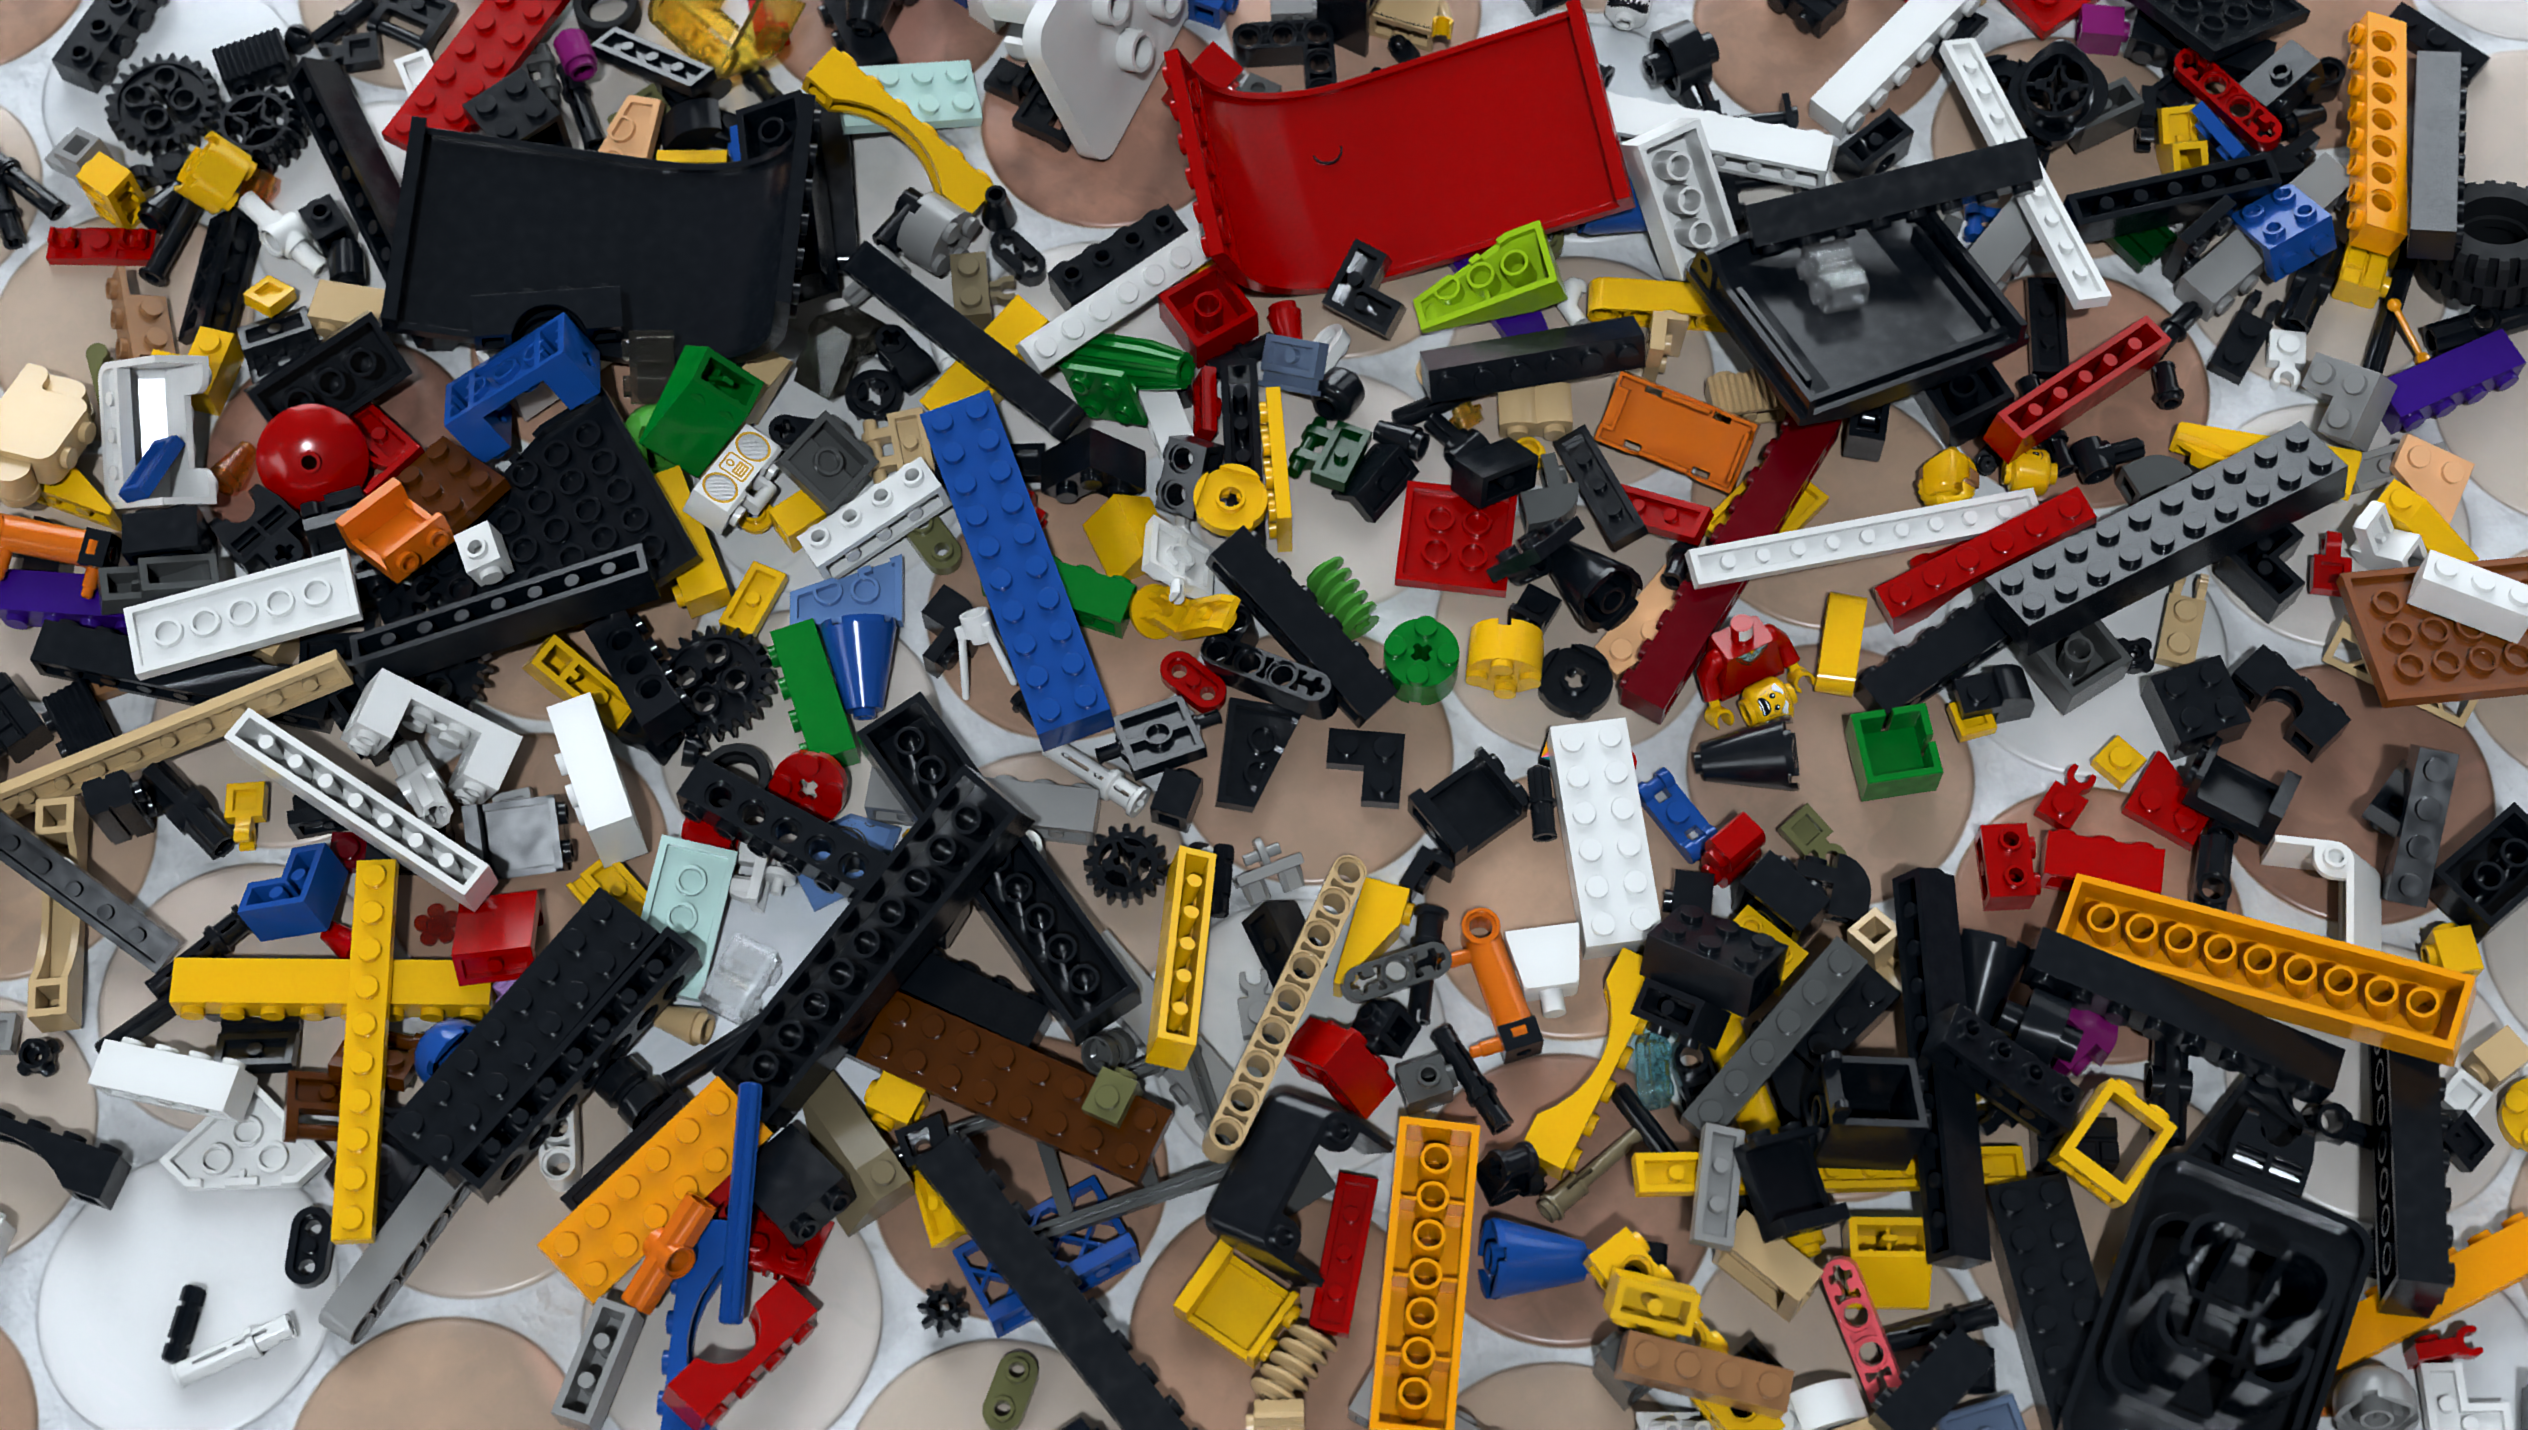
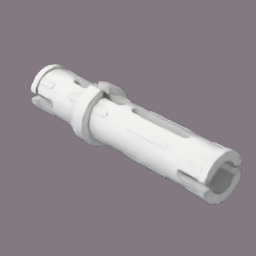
(248, 1344)

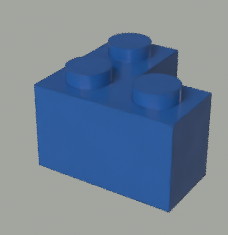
(300, 899)

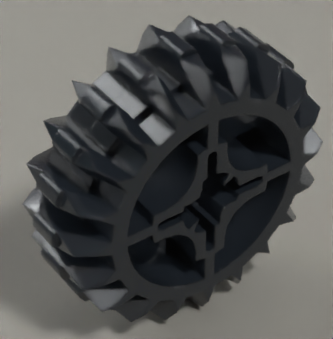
(253, 118)

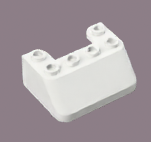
(144, 403)

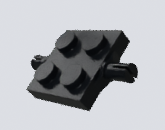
(1158, 737)

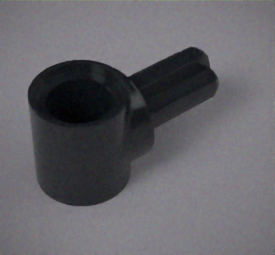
(1455, 441)
(2099, 458)
(2341, 1126)

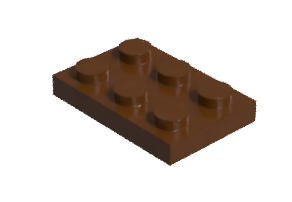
(452, 483)

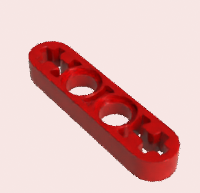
(2222, 102)

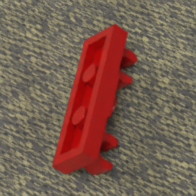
(101, 246)

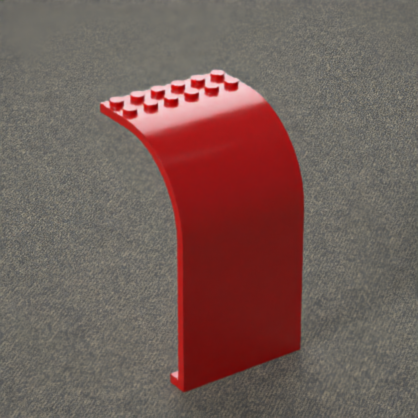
(1429, 163)

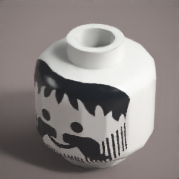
(1628, 13)

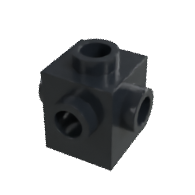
(1386, 1027)

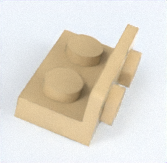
(1663, 339)

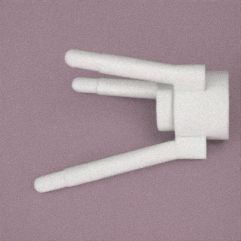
(979, 628)

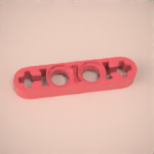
(1860, 1334)

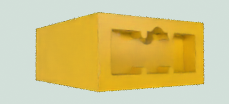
(2087, 1172)

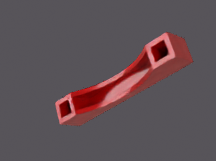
(1932, 584)

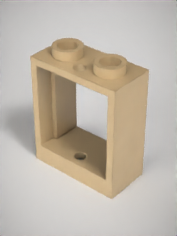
(1769, 1271)

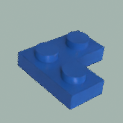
(2218, 133)

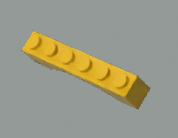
(847, 89)
(1561, 1128)

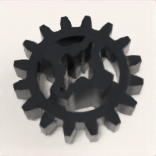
(1113, 872)

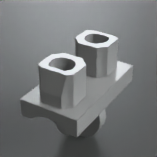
(1253, 882)

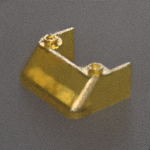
(717, 40)

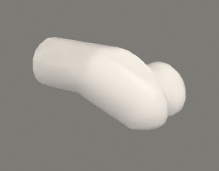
(1569, 307)

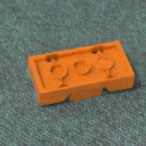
(1677, 431)

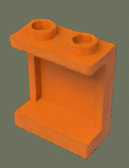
(394, 531)

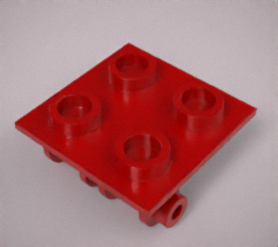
(772, 1252)

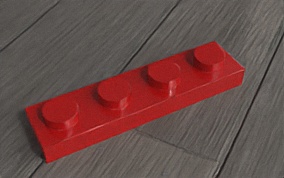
(1343, 1254)

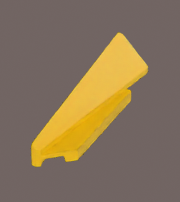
(2212, 444)

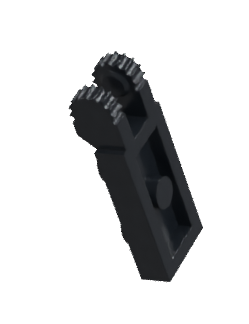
(2243, 340)

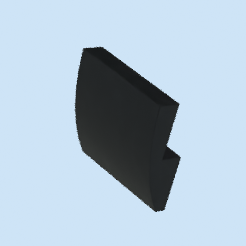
(275, 341)

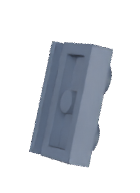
(1293, 364)

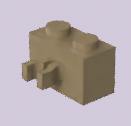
(974, 291)

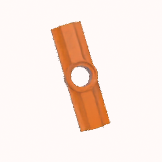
(668, 1253)

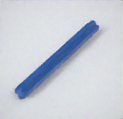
(740, 1203)

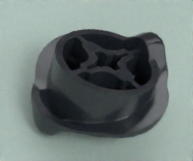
(2031, 85)

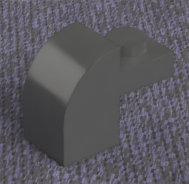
(2149, 476)
(1553, 500)

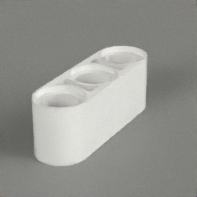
(1165, 418)
(563, 1149)

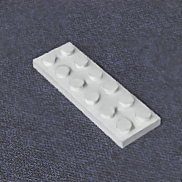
(242, 614)

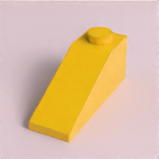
(79, 498)
(2416, 515)
(570, 675)
(1374, 927)

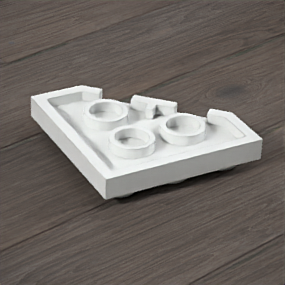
(244, 1155)

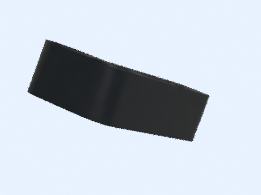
(1306, 693)

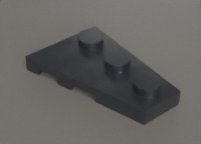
(1250, 751)

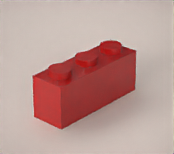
(2101, 857)

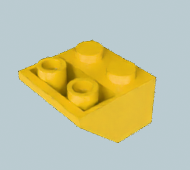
(1891, 1261)

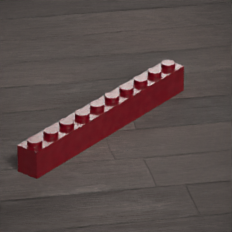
(1699, 613)

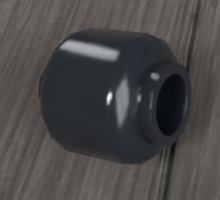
(1340, 394)

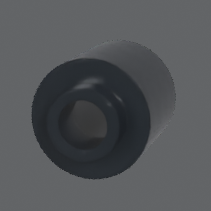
(347, 262)

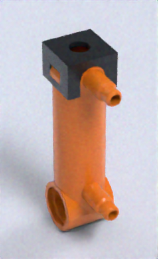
(59, 543)
(1515, 1028)

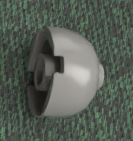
(2375, 1400)

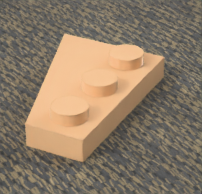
(635, 127)
(1625, 641)

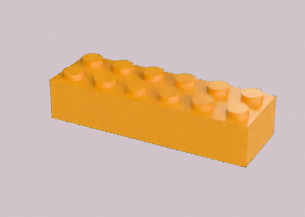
(608, 1229)

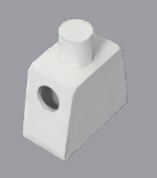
(1546, 964)

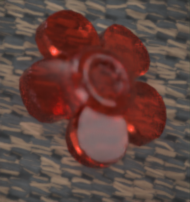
(436, 926)

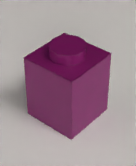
(2101, 29)

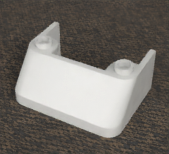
(2357, 883)

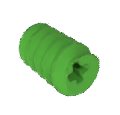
(1339, 598)

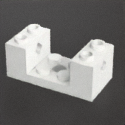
(485, 745)

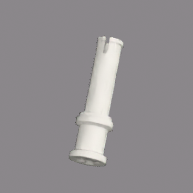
(1111, 784)

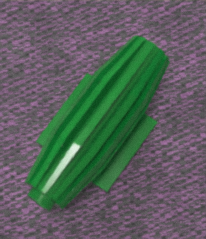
(1113, 369)

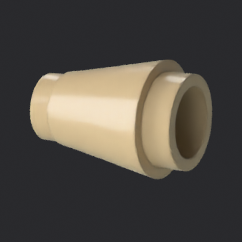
(687, 1024)

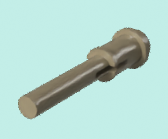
(1555, 1204)

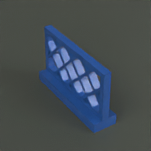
(1091, 1267)

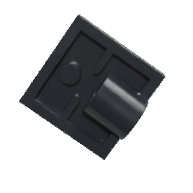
(1532, 557)

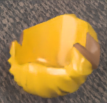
(1947, 478)

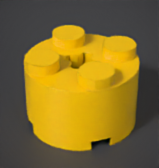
(214, 174)
(1505, 657)

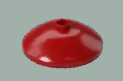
(317, 432)

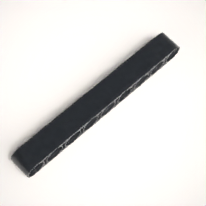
(964, 341)

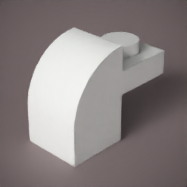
(2381, 545)
(1824, 1406)

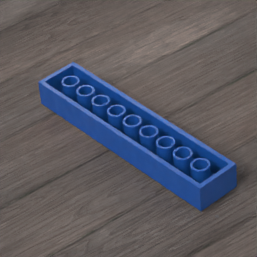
(1017, 571)

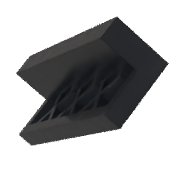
(221, 275)

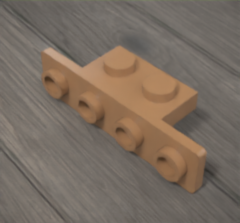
(139, 319)

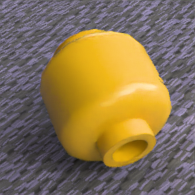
(2030, 470)

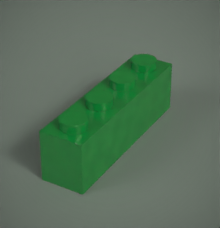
(1097, 599)
(812, 691)

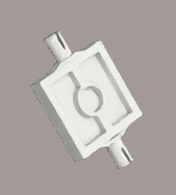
(1177, 558)

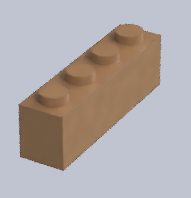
(1704, 1374)

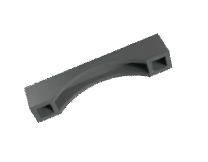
(1776, 1038)

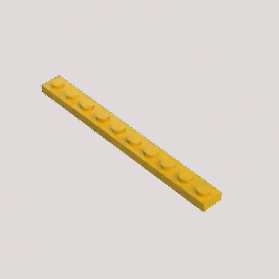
(365, 1053)
(1675, 1174)

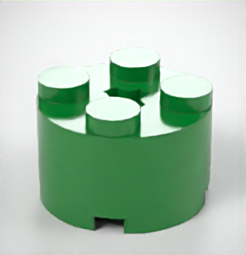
(1422, 660)

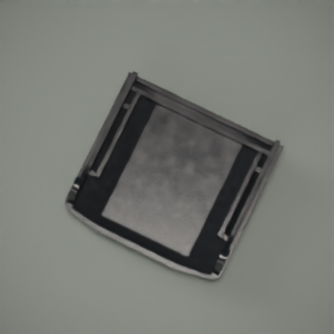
(1923, 324)

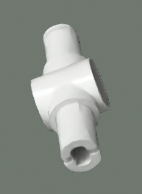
(283, 234)

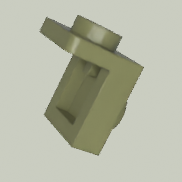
(1112, 1096)

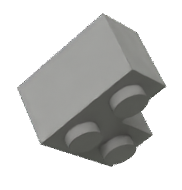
(2355, 396)

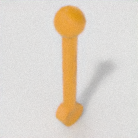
(2394, 305)

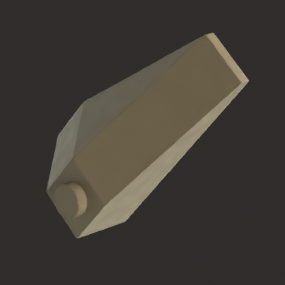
(858, 1152)

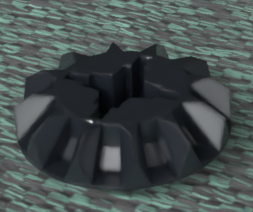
(882, 384)

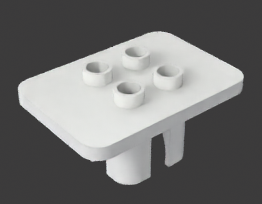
(1092, 59)

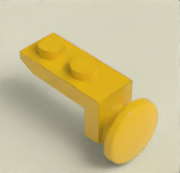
(1158, 617)

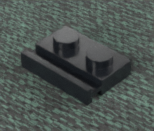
(260, 1044)

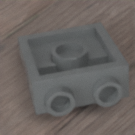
(827, 461)

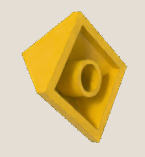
(1119, 532)

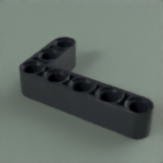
(1298, 50)

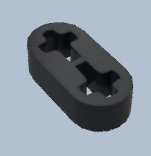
(1023, 252)

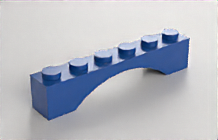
(691, 1298)

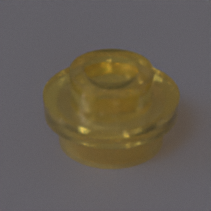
(1466, 415)

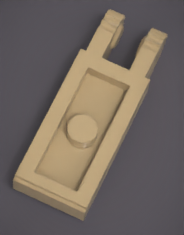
(2181, 624)

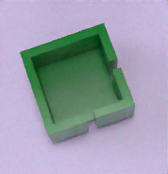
(1891, 760)

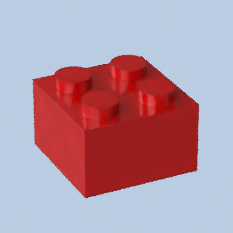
(1208, 314)

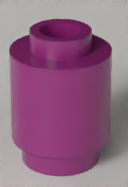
(576, 54)

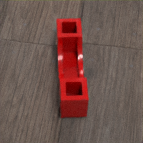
(706, 1388)

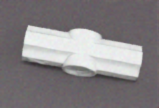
(421, 783)

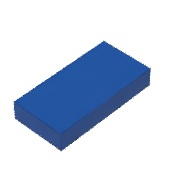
(151, 469)

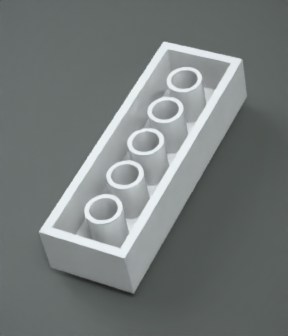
(1603, 836)

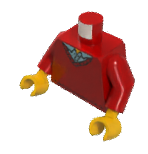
(1741, 657)

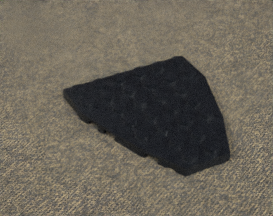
(573, 499)

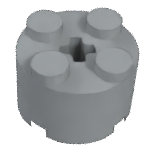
(936, 233)

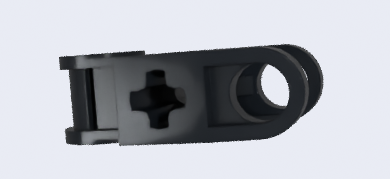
(267, 537)
(2275, 1166)

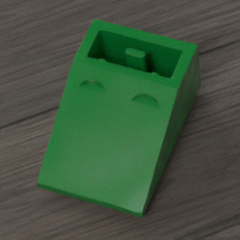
(700, 409)

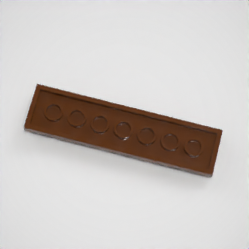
(1010, 1086)

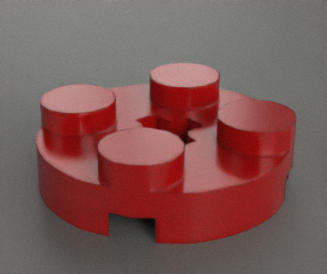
(811, 767)

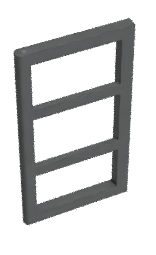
(1153, 1191)

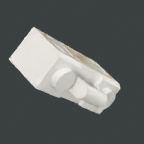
(723, 491)

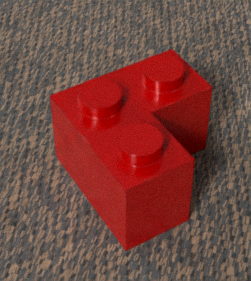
(1341, 1064)

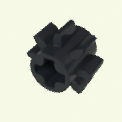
(951, 1317)

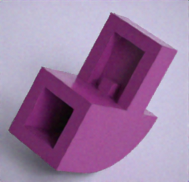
(2095, 1044)

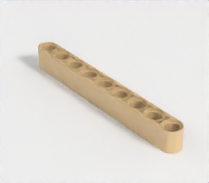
(1277, 1021)

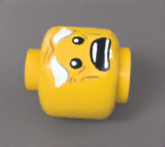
(1767, 701)

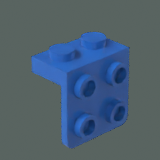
(2288, 230)

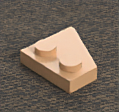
(2431, 473)

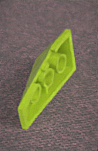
(1504, 281)

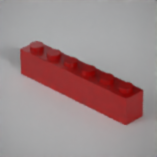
(2077, 389)

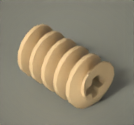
(1292, 1364)

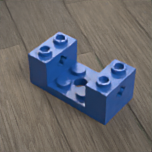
(480, 399)

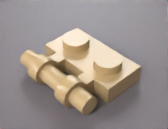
(907, 438)

